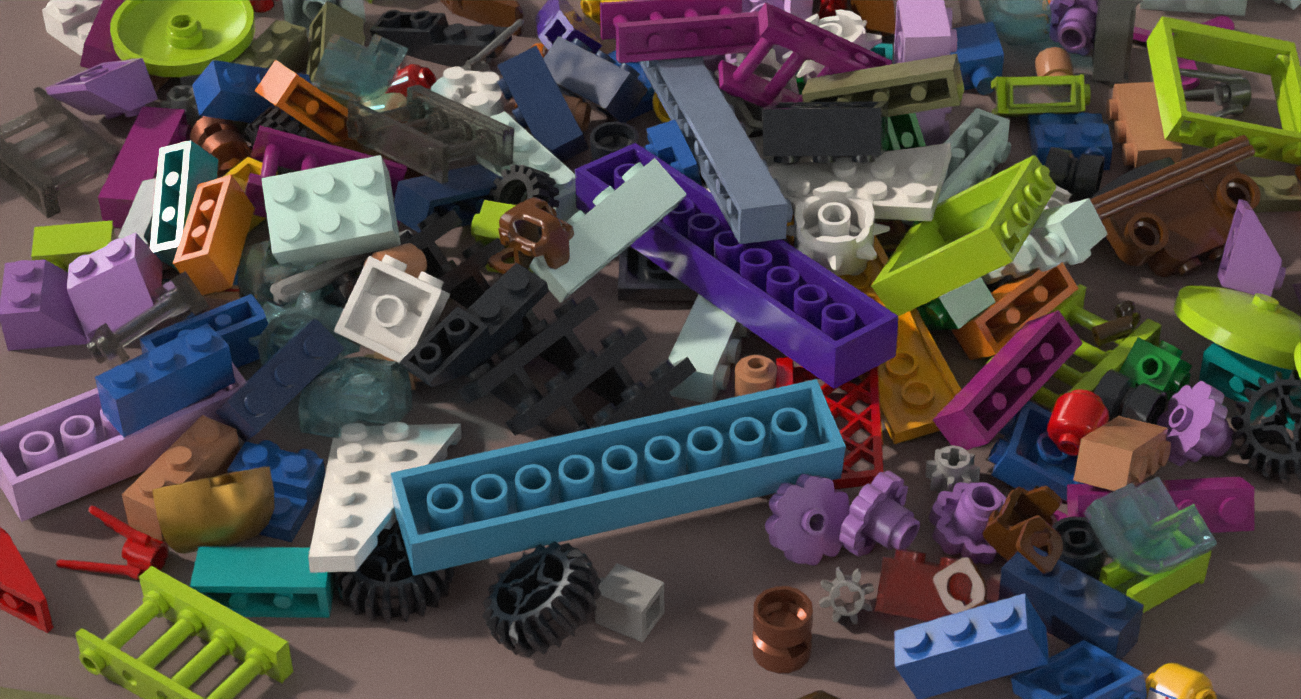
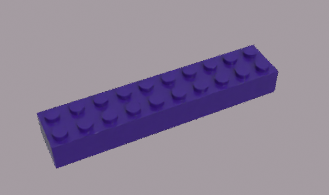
(760, 284)

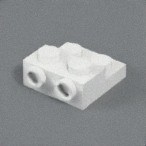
(71, 21)
(391, 308)

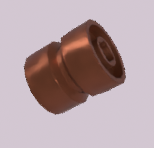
(221, 140)
(782, 629)

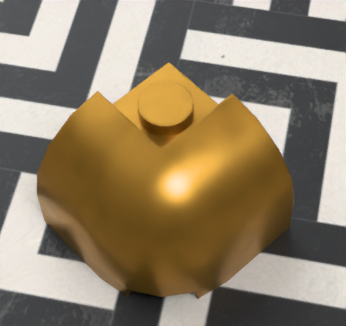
(215, 509)

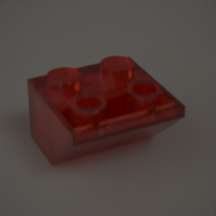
(909, 589)

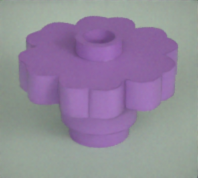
(1074, 24)
(1196, 424)
(879, 517)
(962, 518)
(807, 519)

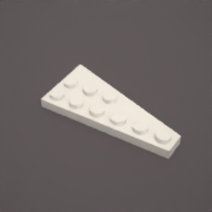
(358, 487)

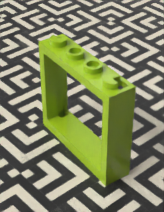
(1231, 50)
(933, 265)

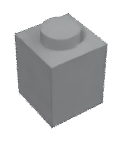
(629, 602)

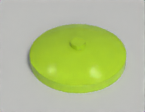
(182, 35)
(1242, 322)

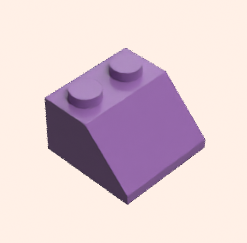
(107, 89)
(1249, 256)
(114, 283)
(37, 307)

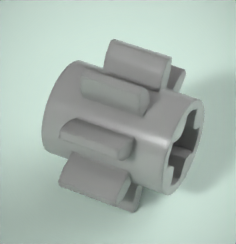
(183, 98)
(950, 467)
(839, 604)

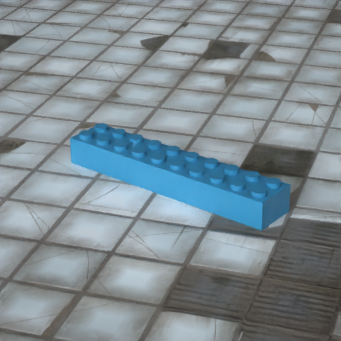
(614, 476)

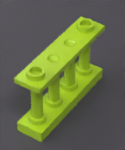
(1074, 313)
(193, 616)

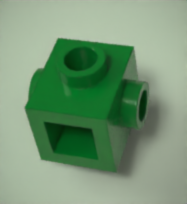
(1157, 366)

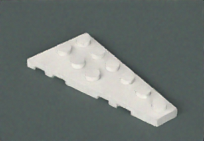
(899, 182)

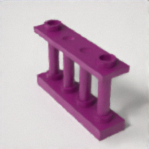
(677, 28)
(806, 42)
(298, 154)

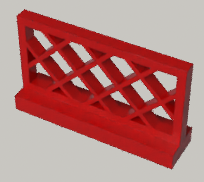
(789, 374)

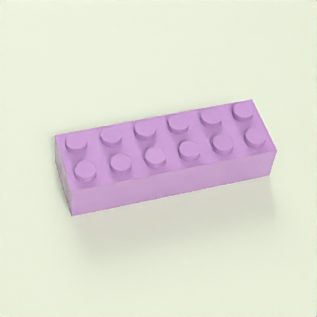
(77, 450)

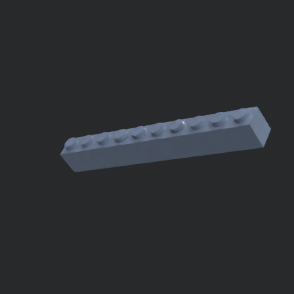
(721, 149)

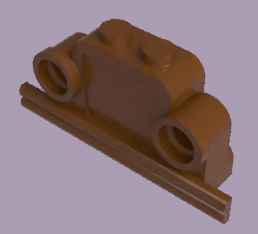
(1179, 212)

